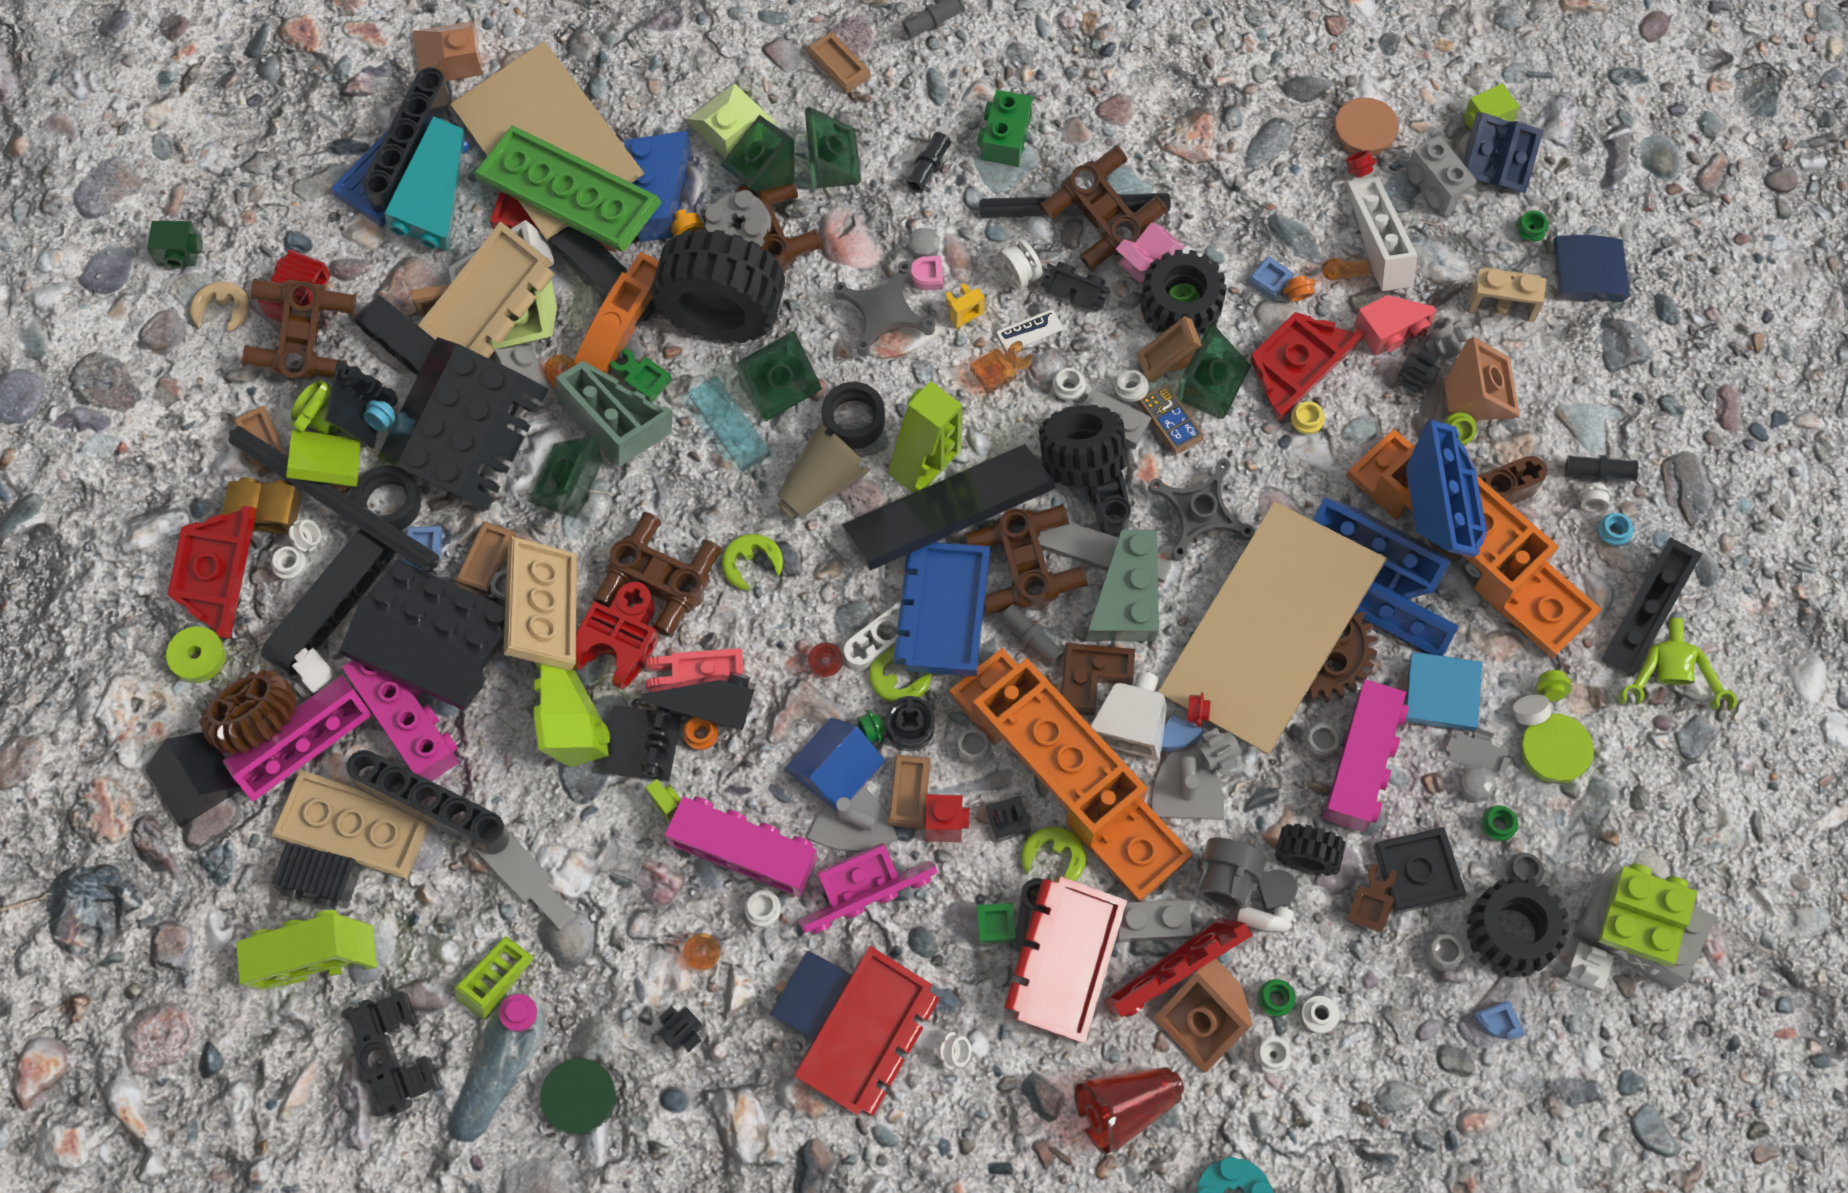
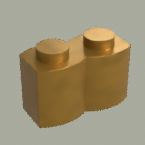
(275, 503)

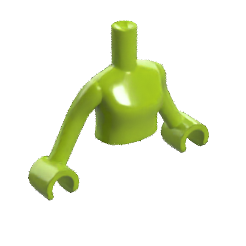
(1675, 665)

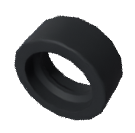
(854, 392)
(390, 475)

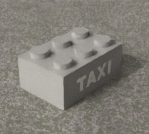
(1690, 948)

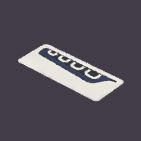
(1031, 329)

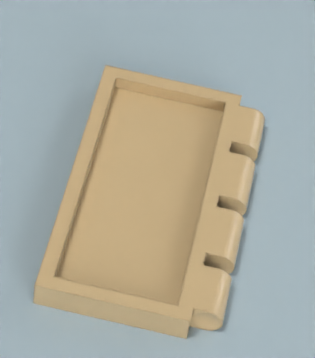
(488, 292)

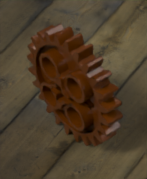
(1354, 656)

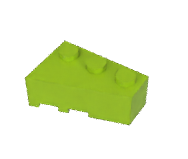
(927, 437)
(304, 949)

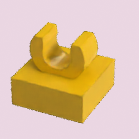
(965, 307)

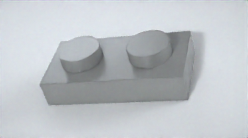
(1134, 421)
(1155, 921)

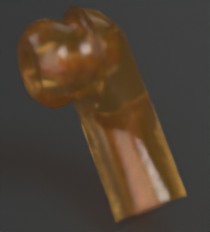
(1340, 269)

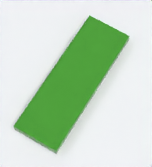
(568, 188)

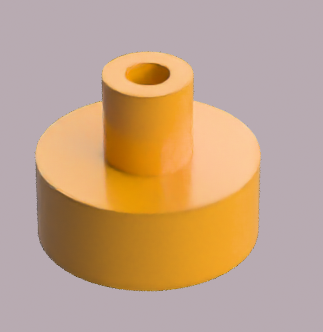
(685, 222)

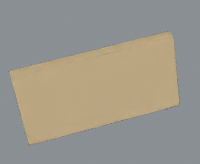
(540, 604)
(350, 824)

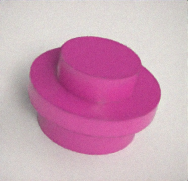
(518, 1012)

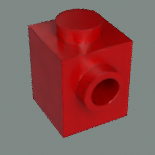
(945, 818)

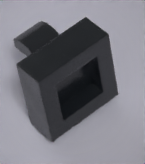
(1008, 819)

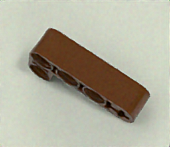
(1514, 487)

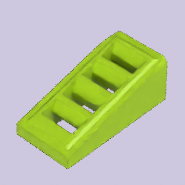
(483, 1006)

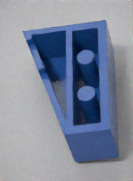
(664, 168)

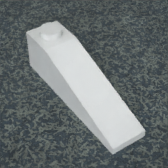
(1383, 235)

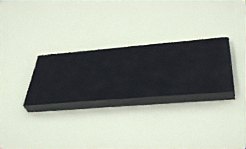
(948, 506)

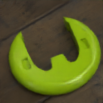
(743, 547)
(885, 685)
(1062, 840)

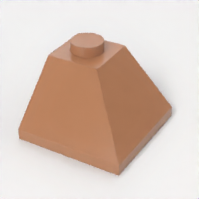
(449, 49)
(1481, 383)
(1207, 1015)

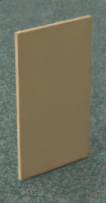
(549, 104)
(1273, 626)

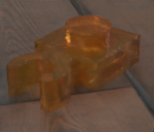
(998, 369)

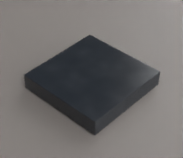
(1423, 870)

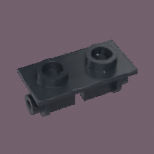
(1064, 280)

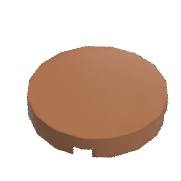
(1366, 126)

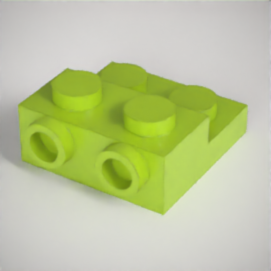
(1647, 914)

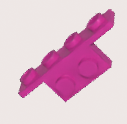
(860, 882)

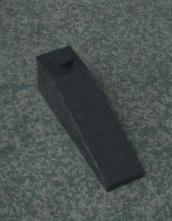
(1651, 605)

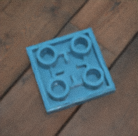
(1443, 691)

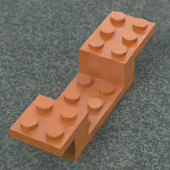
(1512, 557)
(1077, 767)

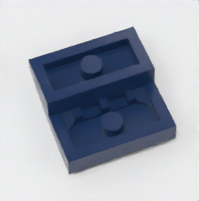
(1502, 152)
(1591, 267)
(809, 994)

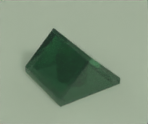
(831, 151)
(762, 157)
(1213, 375)
(777, 376)
(567, 476)

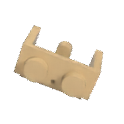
(1508, 287)

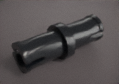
(928, 162)
(1601, 468)

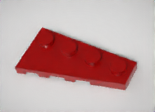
(1177, 965)

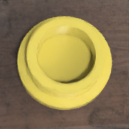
(1307, 418)

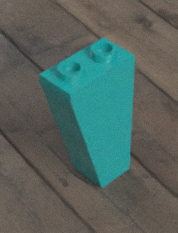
(429, 188)

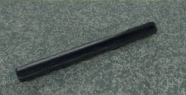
(1030, 205)

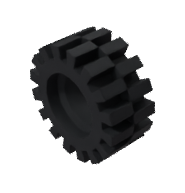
(1310, 849)

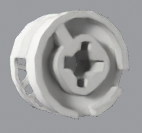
(1019, 263)

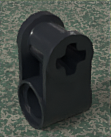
(1111, 499)

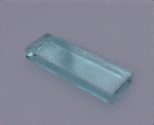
(729, 424)

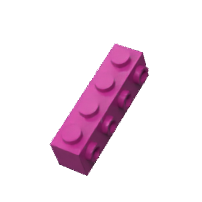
(405, 721)
(312, 730)
(1365, 755)
(742, 846)

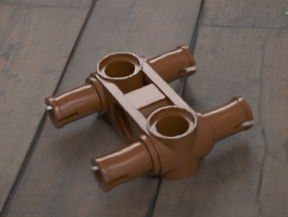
(1102, 206)
(775, 240)
(298, 328)
(1027, 559)
(659, 573)

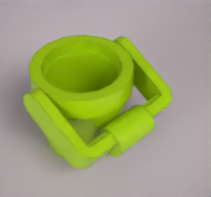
(311, 409)

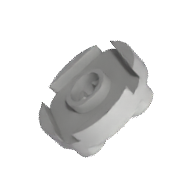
(739, 206)

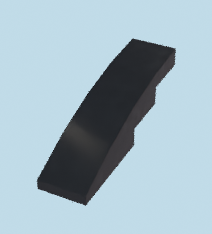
(592, 262)

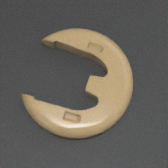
(223, 292)

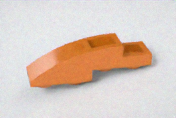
(618, 314)

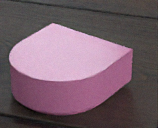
(927, 273)

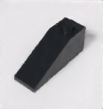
(711, 698)

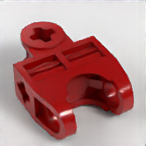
(620, 633)

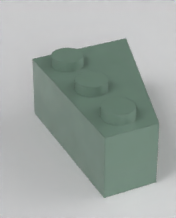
(610, 413)
(1130, 592)

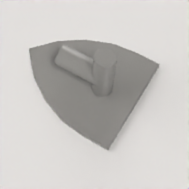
(1187, 788)
(854, 826)

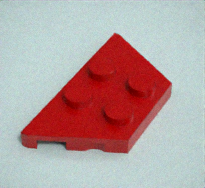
(1299, 358)
(212, 567)

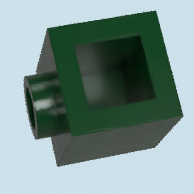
(174, 243)

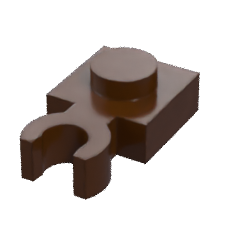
(1372, 906)

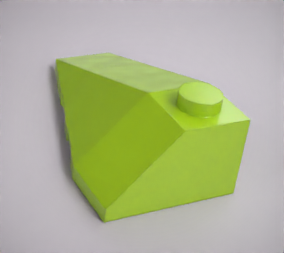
(567, 719)

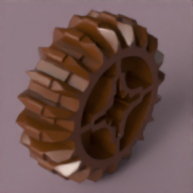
(248, 712)

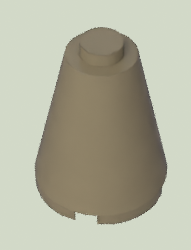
(819, 474)

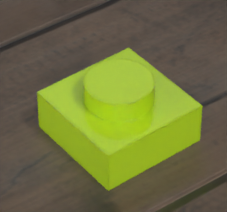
(664, 798)

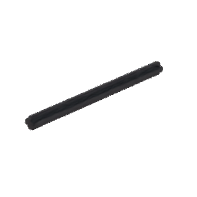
(337, 501)

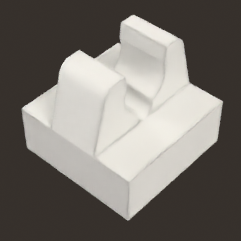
(1589, 967)

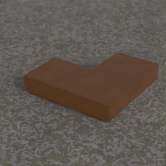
(1091, 665)

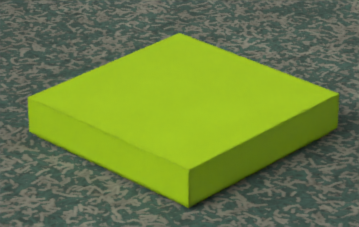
(323, 458)

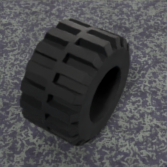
(1179, 269)
(1083, 445)
(1537, 907)

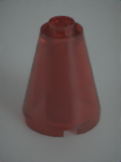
(1125, 1104)

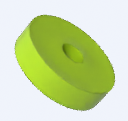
(192, 640)

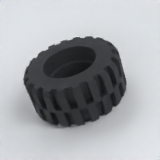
(718, 286)

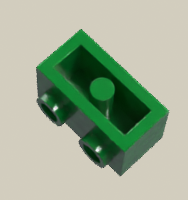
(1006, 127)

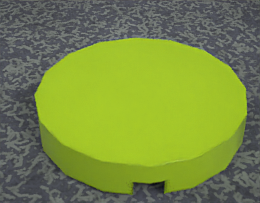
(1557, 749)

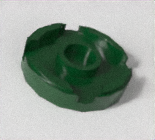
(578, 1096)

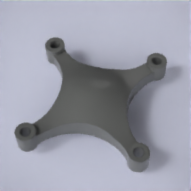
(884, 308)
(1201, 509)

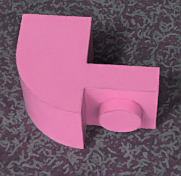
(1149, 246)

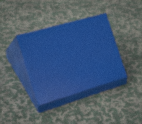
(836, 762)

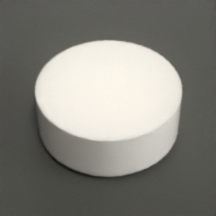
(1532, 709)

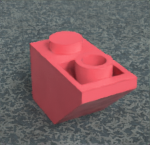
(1393, 321)

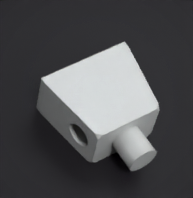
(1133, 717)

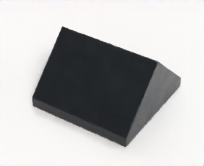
(190, 776)

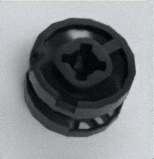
(910, 723)

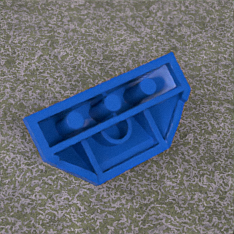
(1445, 491)
(1410, 564)

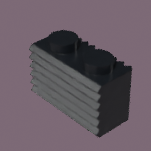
(316, 876)

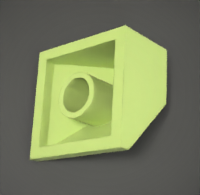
(726, 119)
(535, 323)

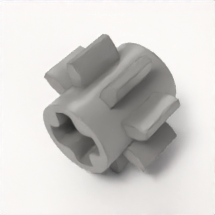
(1445, 338)
(1219, 751)

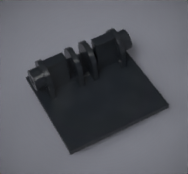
(348, 401)
(641, 743)

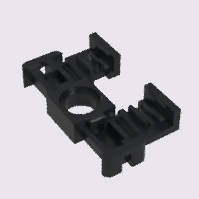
(389, 1086)

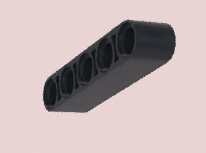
(424, 99)
(395, 333)
(327, 600)
(416, 790)

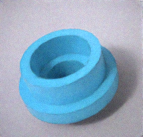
(379, 415)
(1617, 521)

